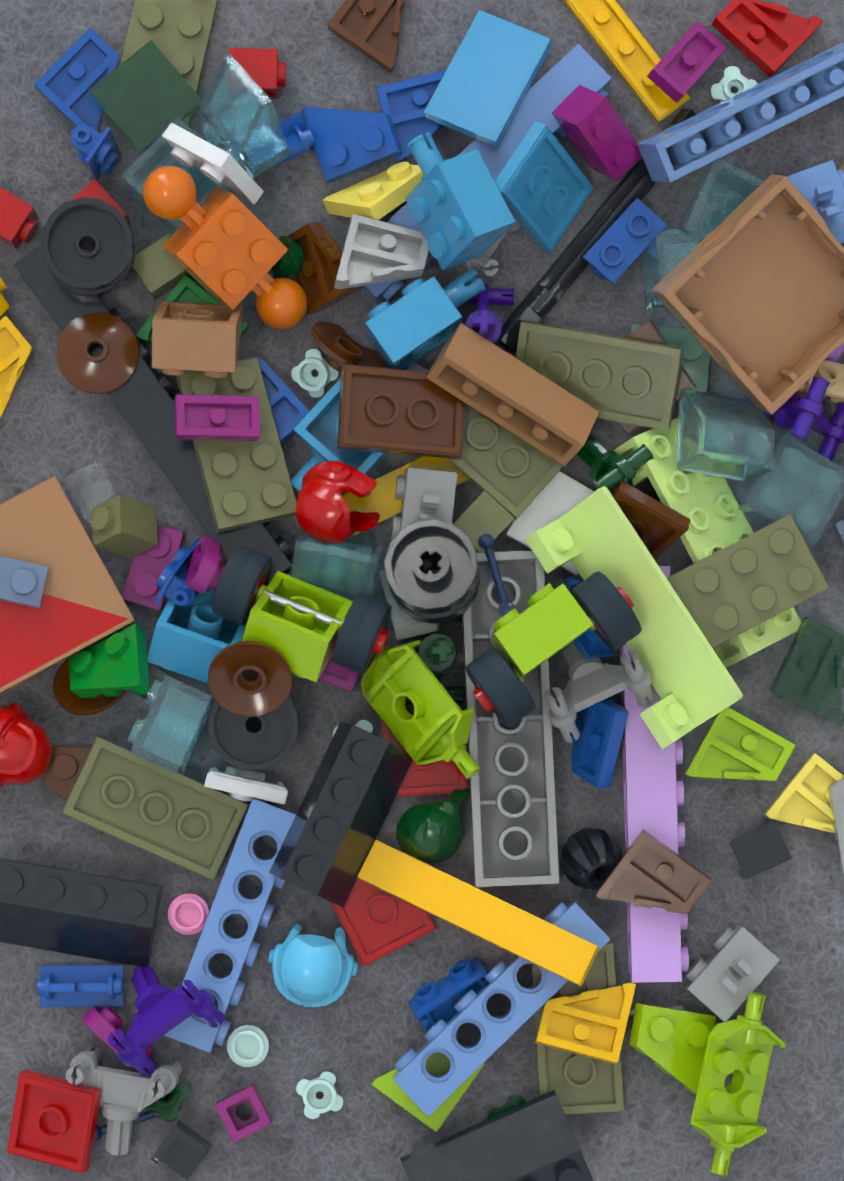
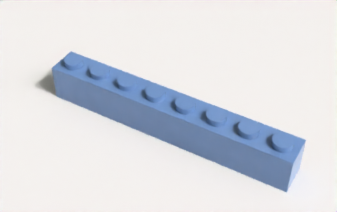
(538, 104)

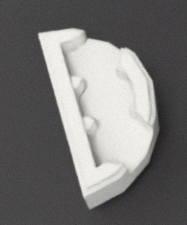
(245, 784)

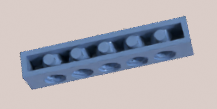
(745, 117)
(259, 821)
(431, 1090)

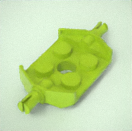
(438, 724)
(731, 1112)

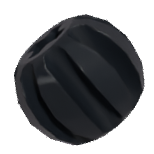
(590, 857)

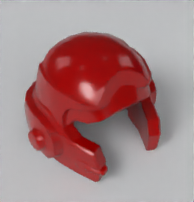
(324, 512)
(23, 747)

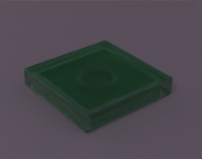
(145, 96)

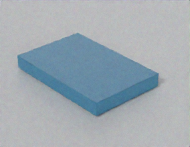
(488, 78)
(543, 187)

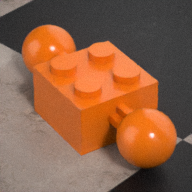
(224, 247)

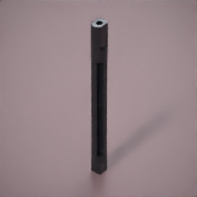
(571, 261)

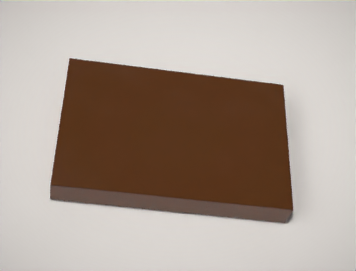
(398, 413)

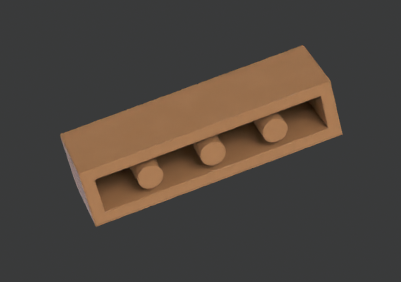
(513, 394)

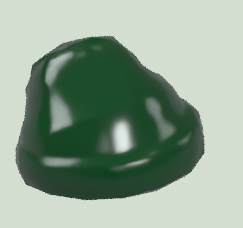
(433, 829)

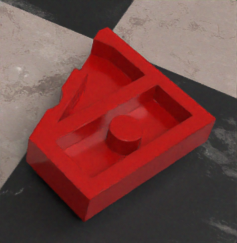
(765, 31)

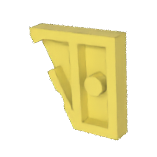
(377, 194)
(807, 797)

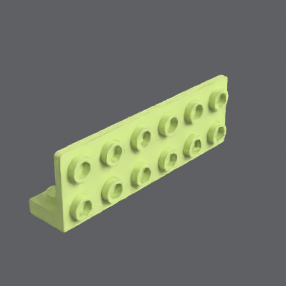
(712, 526)
(671, 645)

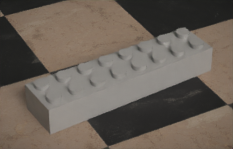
(516, 784)

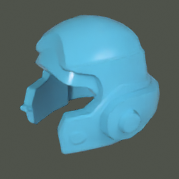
(312, 967)

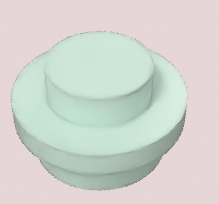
(247, 1045)

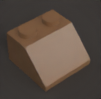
(196, 338)

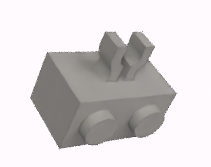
(424, 497)
(730, 971)

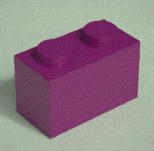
(598, 132)

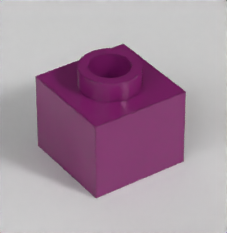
(237, 1126)

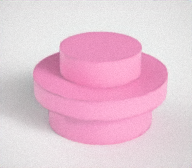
(188, 914)

